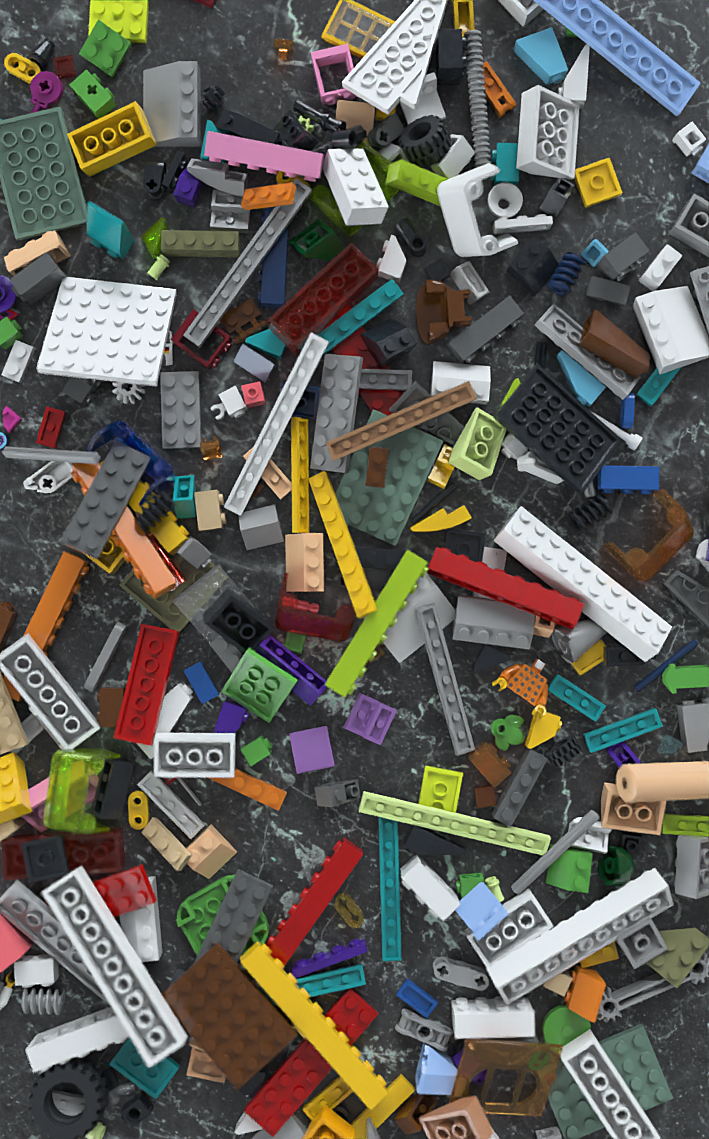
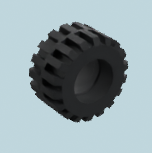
(425, 141)

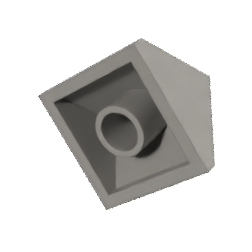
(260, 527)
(641, 942)

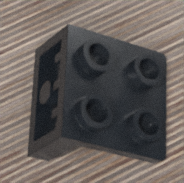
(294, 134)

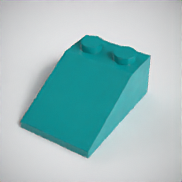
(108, 232)

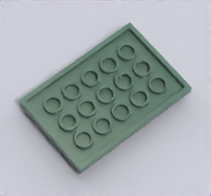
(40, 174)
(387, 509)
(638, 1067)

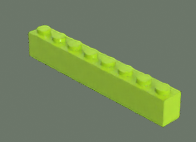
(375, 624)

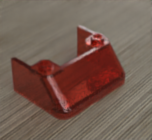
(310, 624)

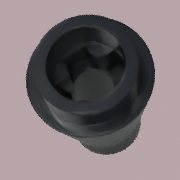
(42, 53)

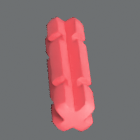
(306, 606)

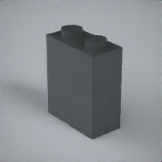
(37, 279)

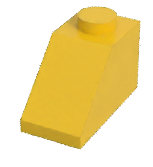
(542, 729)

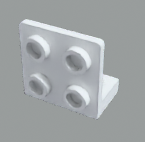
(428, 102)

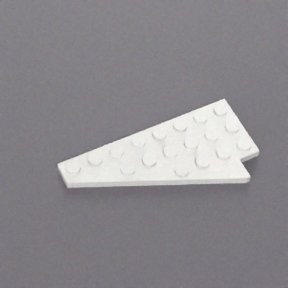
(400, 59)

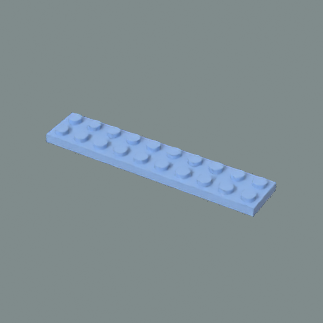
(626, 50)

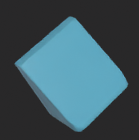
(594, 252)

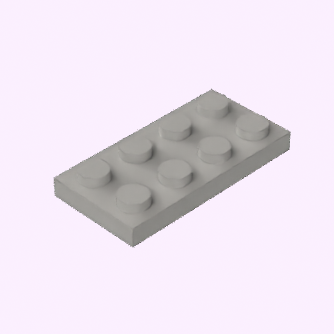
(180, 410)

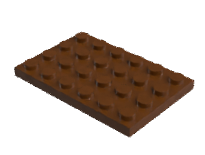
(228, 1016)

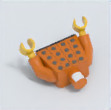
(526, 684)

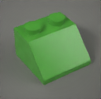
(571, 870)

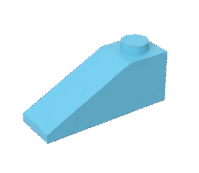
(580, 381)

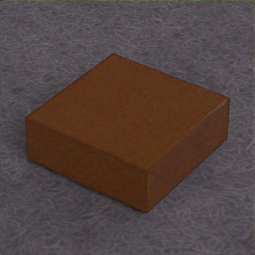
(484, 796)

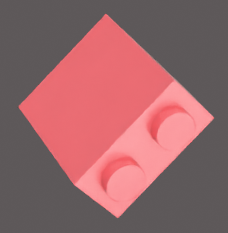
(12, 943)

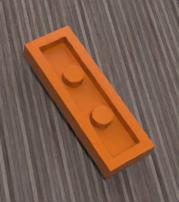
(268, 196)

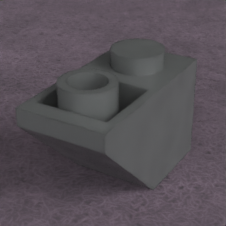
(337, 793)

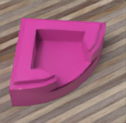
(10, 419)

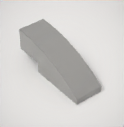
(219, 176)

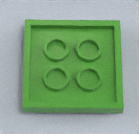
(259, 685)

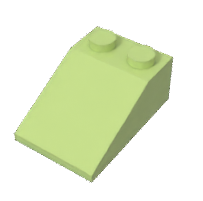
(478, 445)

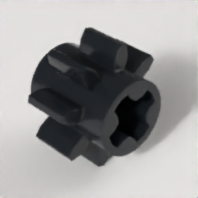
(213, 97)

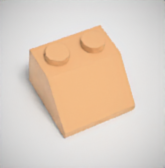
(209, 852)

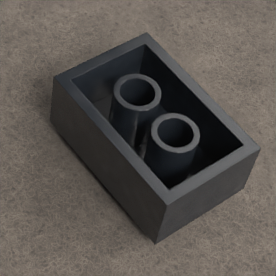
(237, 621)

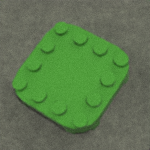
(200, 910)

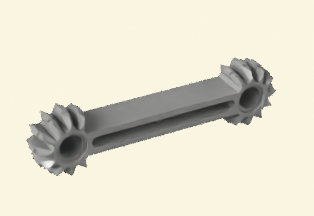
(645, 989)

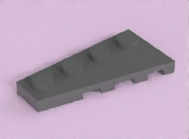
(443, 426)
(690, 594)

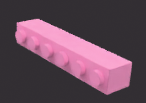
(265, 155)

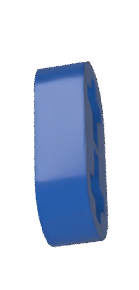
(627, 411)

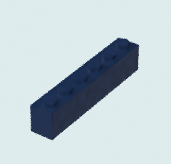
(274, 271)

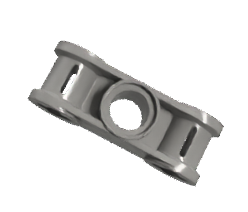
(460, 973)
(436, 1036)

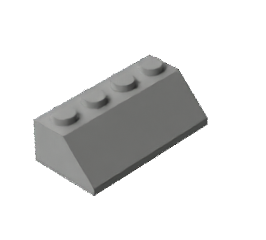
(492, 623)

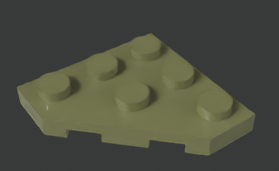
(683, 952)

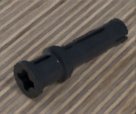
(325, 121)

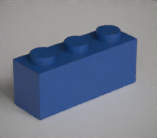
(628, 479)

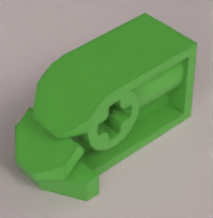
(685, 676)

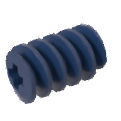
(565, 273)

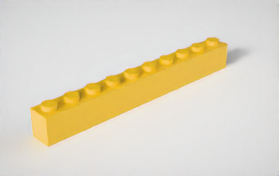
(314, 1025)

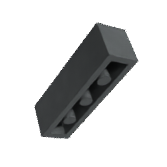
(485, 330)
(519, 786)

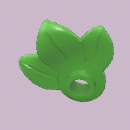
(510, 733)

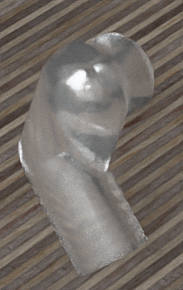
(121, 1090)

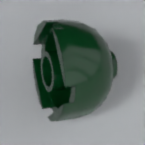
(616, 866)

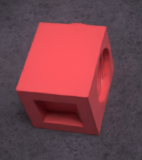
(253, 394)

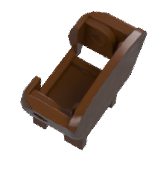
(439, 310)

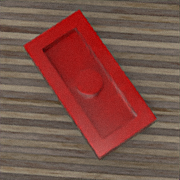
(51, 427)

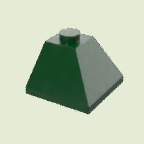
(317, 242)

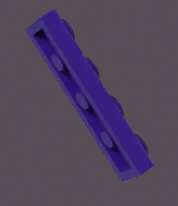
(322, 960)

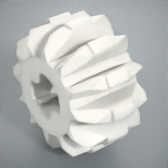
(128, 395)

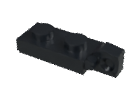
(621, 657)

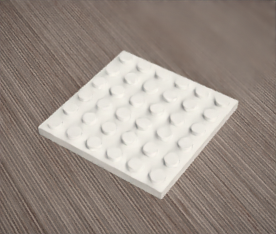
(108, 331)

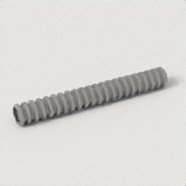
(477, 97)

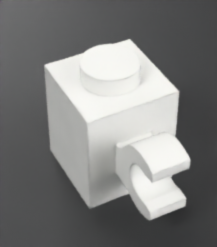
(232, 403)
(513, 447)

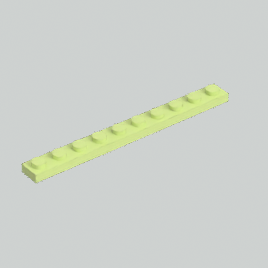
(454, 823)

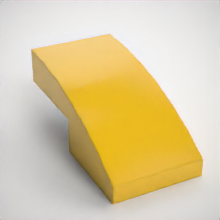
(442, 469)

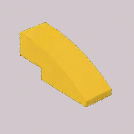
(463, 15)
(442, 521)

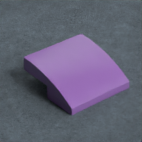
(370, 718)
(312, 749)

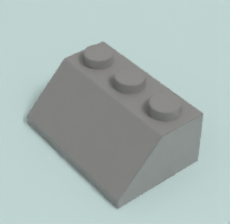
(692, 866)

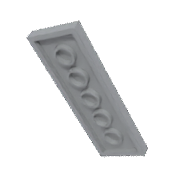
(567, 335)
(336, 409)

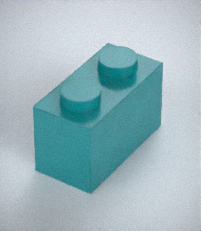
(506, 160)

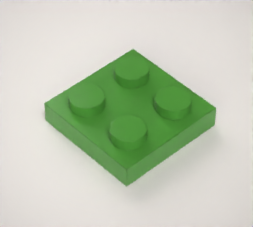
(105, 48)

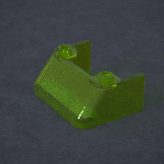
(69, 789)

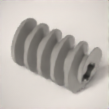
(43, 1002)

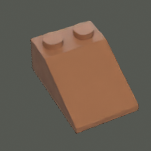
(457, 1121)

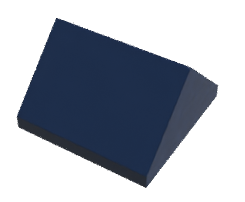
(308, 404)

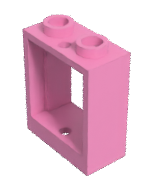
(328, 57)

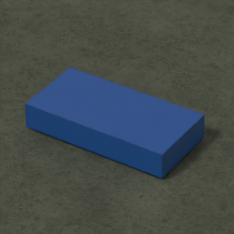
(201, 682)
(416, 998)

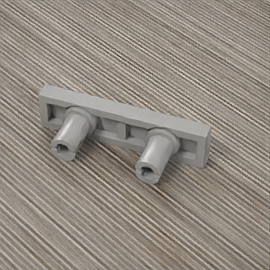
(701, 284)

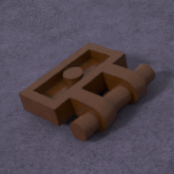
(242, 316)

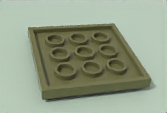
(163, 605)

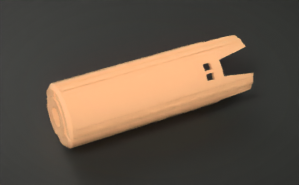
(663, 781)

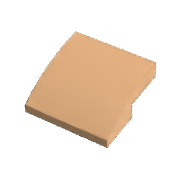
(355, 114)
(203, 1067)

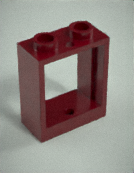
(178, 340)

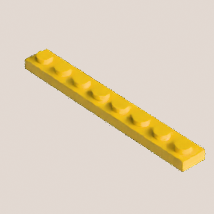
(342, 545)

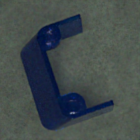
(157, 468)

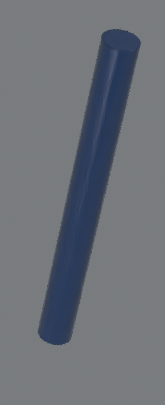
(672, 660)

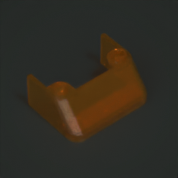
(644, 565)

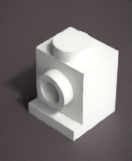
(689, 139)

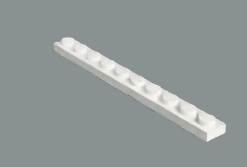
(276, 424)

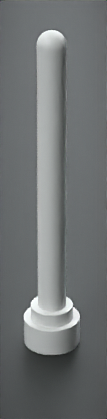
(632, 440)

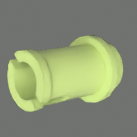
(158, 267)
(493, 885)

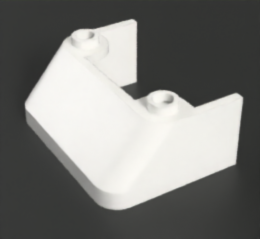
(455, 200)

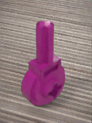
(42, 97)

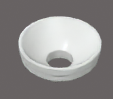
(507, 192)

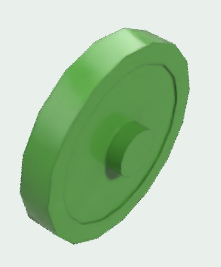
(563, 1025)

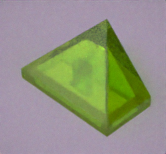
(152, 237)

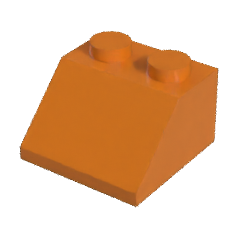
(585, 992)

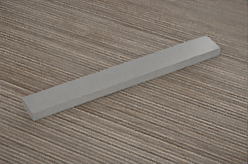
(445, 679)

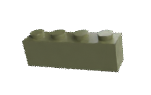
(200, 243)

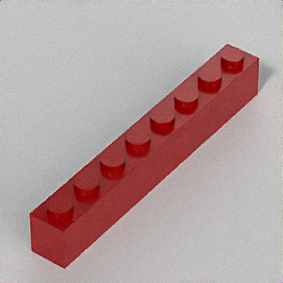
(505, 588)
(314, 900)

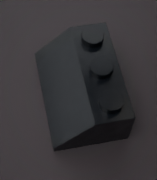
(377, 565)

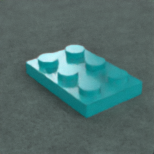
(134, 1067)

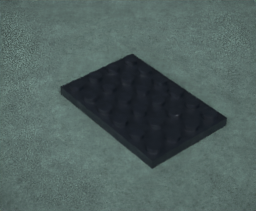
(557, 429)

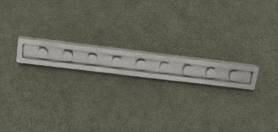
(245, 267)

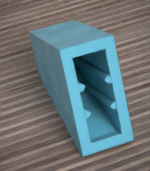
(543, 55)

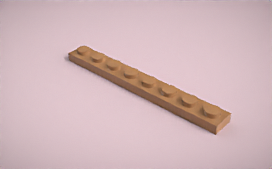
(401, 420)

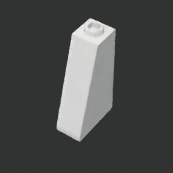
(172, 709)

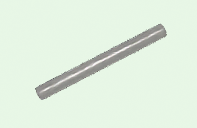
(51, 455)
(555, 851)

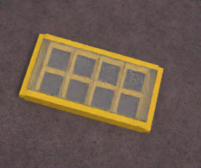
(355, 26)

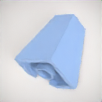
(435, 1071)

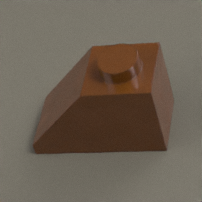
(410, 1112)

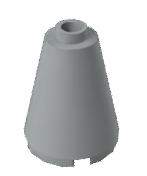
(577, 641)

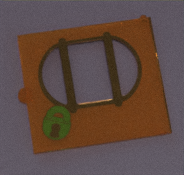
(524, 1056)

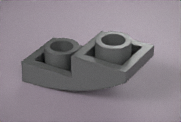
(608, 290)

